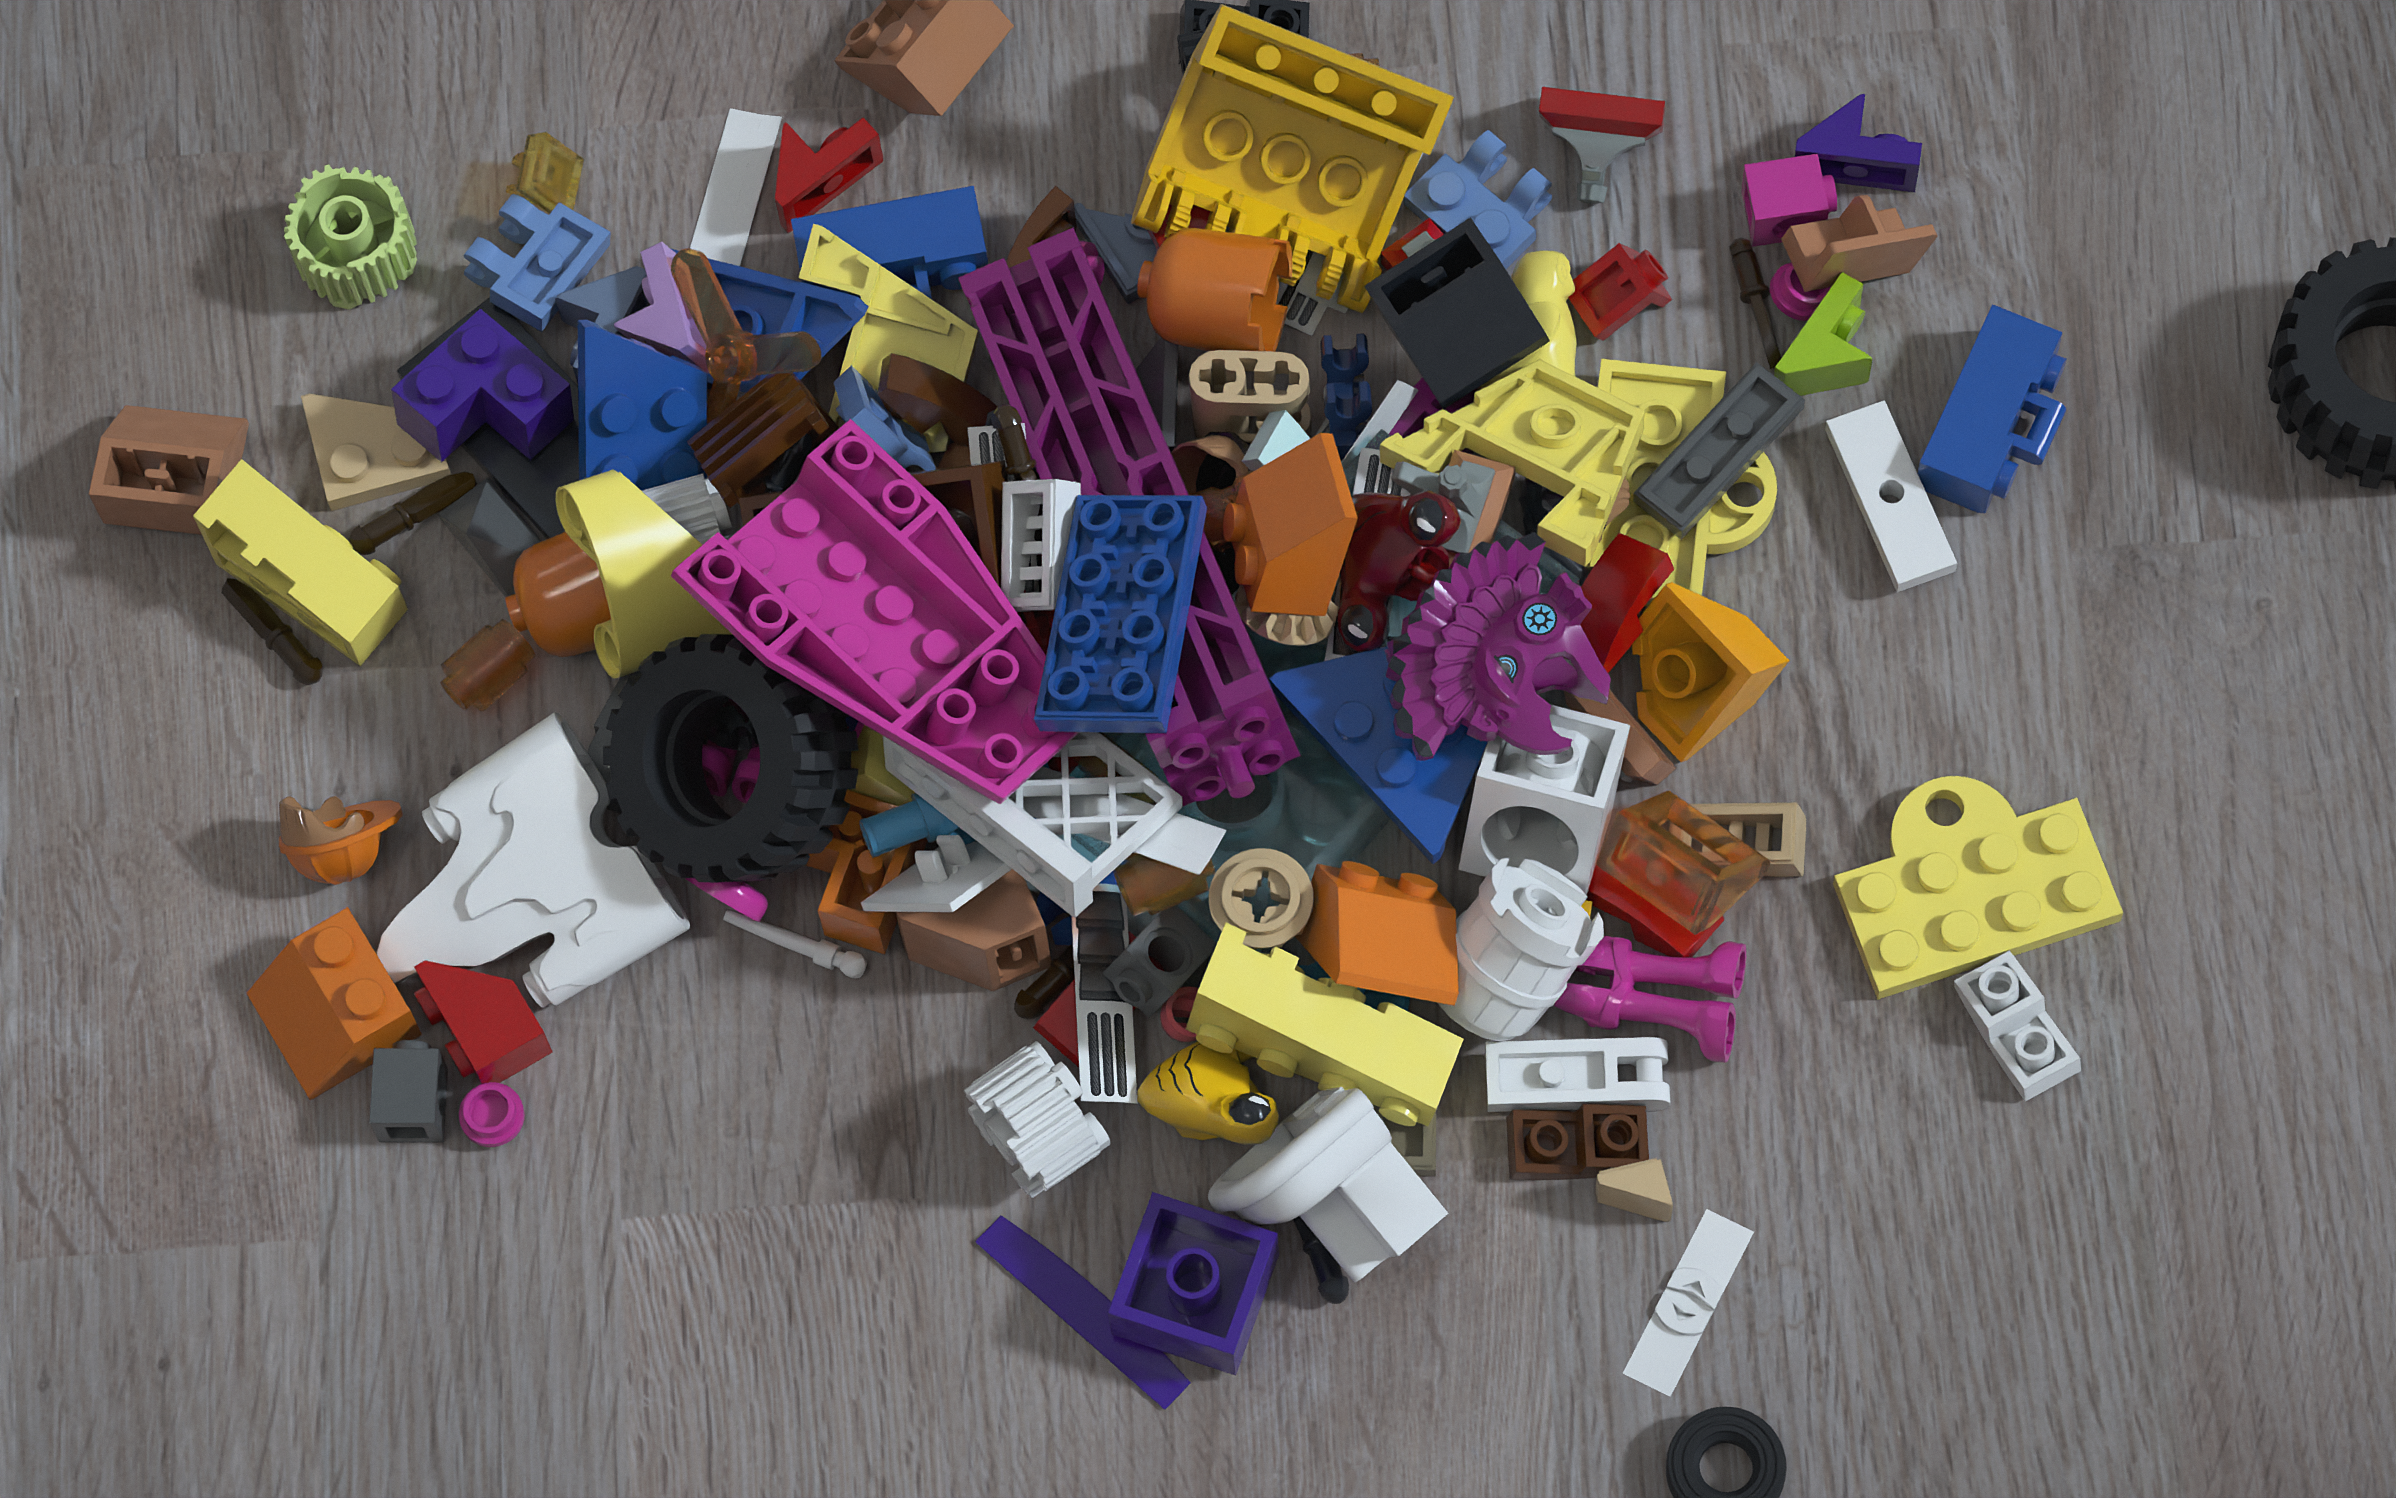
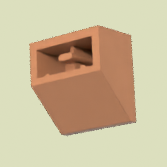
(923, 49)
(163, 466)
(986, 940)

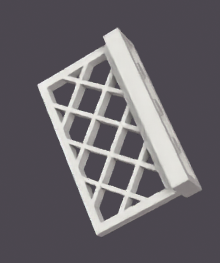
(1032, 843)

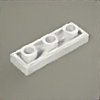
(1880, 465)

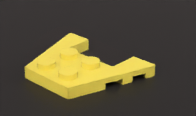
(896, 321)
(1553, 434)

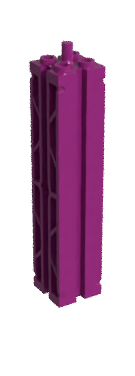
(1097, 428)

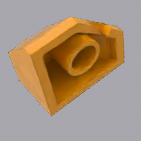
(1699, 668)

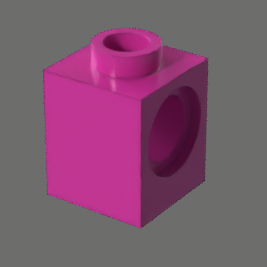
(1785, 195)

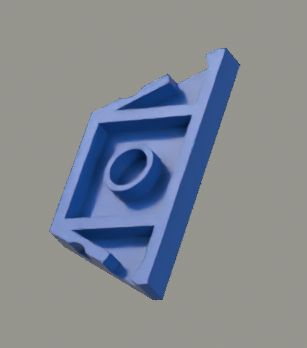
(782, 305)
(637, 409)
(1351, 715)

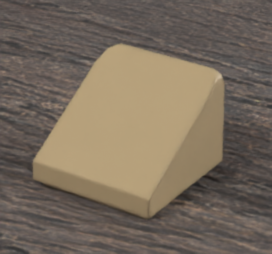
(1636, 1189)

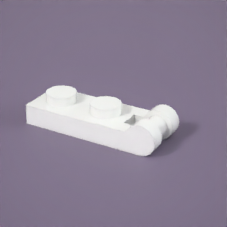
(1575, 1073)

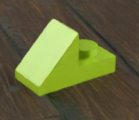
(1821, 354)

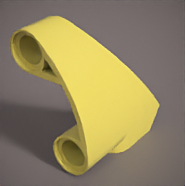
(635, 556)

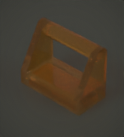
(1672, 872)

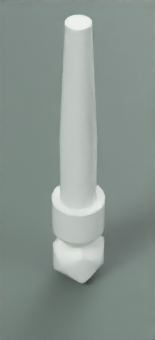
(823, 952)

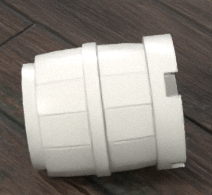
(1519, 948)

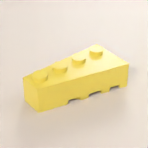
(1321, 1030)

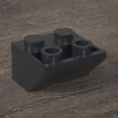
(1457, 313)

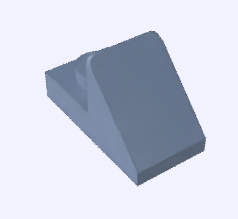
(603, 303)

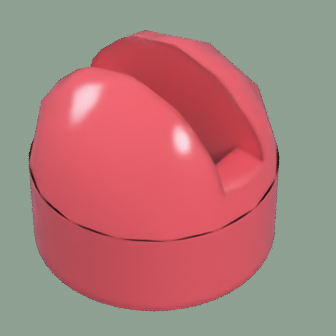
(1178, 1005)

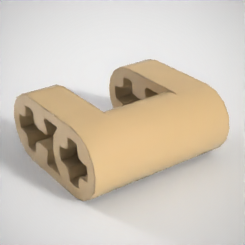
(1224, 402)

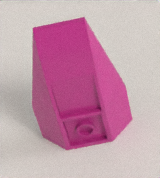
(885, 614)

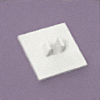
(940, 879)

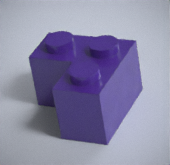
(480, 379)

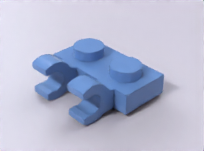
(1456, 192)
(553, 260)
(863, 405)

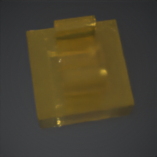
(547, 172)

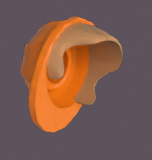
(335, 840)

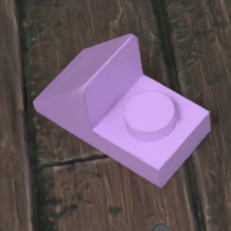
(667, 320)

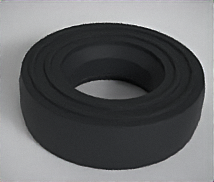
(1732, 1427)

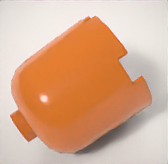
(1217, 290)
(558, 596)

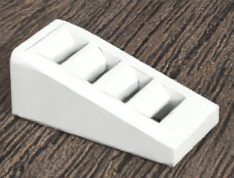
(1019, 522)

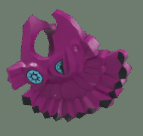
(1488, 648)

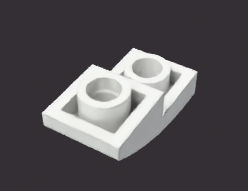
(2016, 1026)

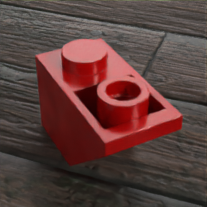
(487, 1018)

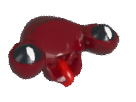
(1391, 554)

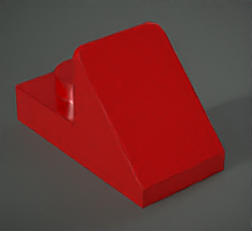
(814, 179)

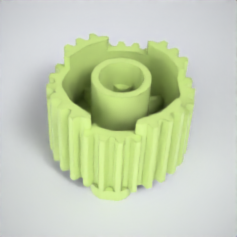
(350, 235)

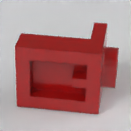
(1618, 289)

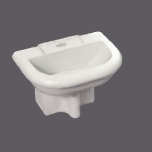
(1340, 1176)

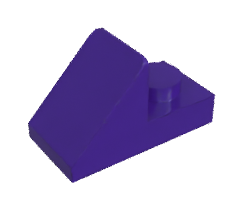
(1858, 160)

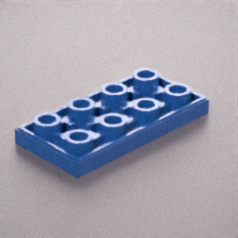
(1121, 614)

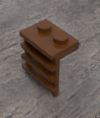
(756, 429)

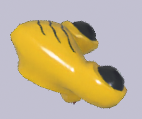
(1209, 1096)

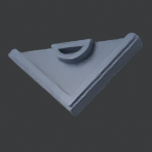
(1119, 245)

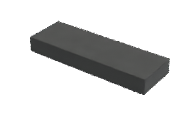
(1718, 450)

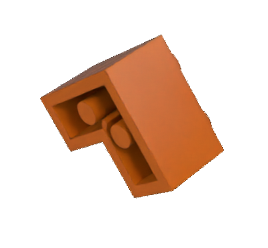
(857, 877)

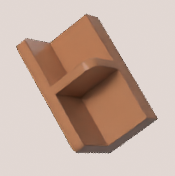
(1859, 243)

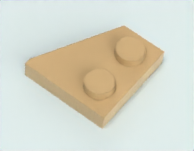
(365, 451)

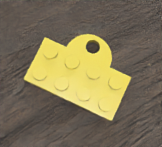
(1674, 405)
(1973, 886)

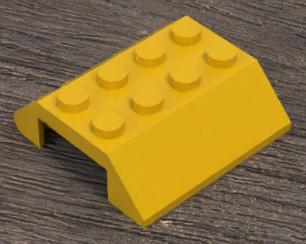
(1291, 148)

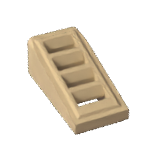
(1765, 817)

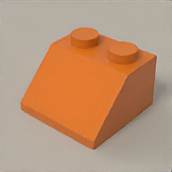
(1292, 529)
(1383, 932)
(331, 1004)

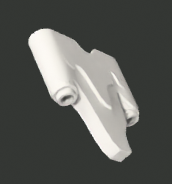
(532, 867)

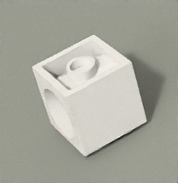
(1547, 804)

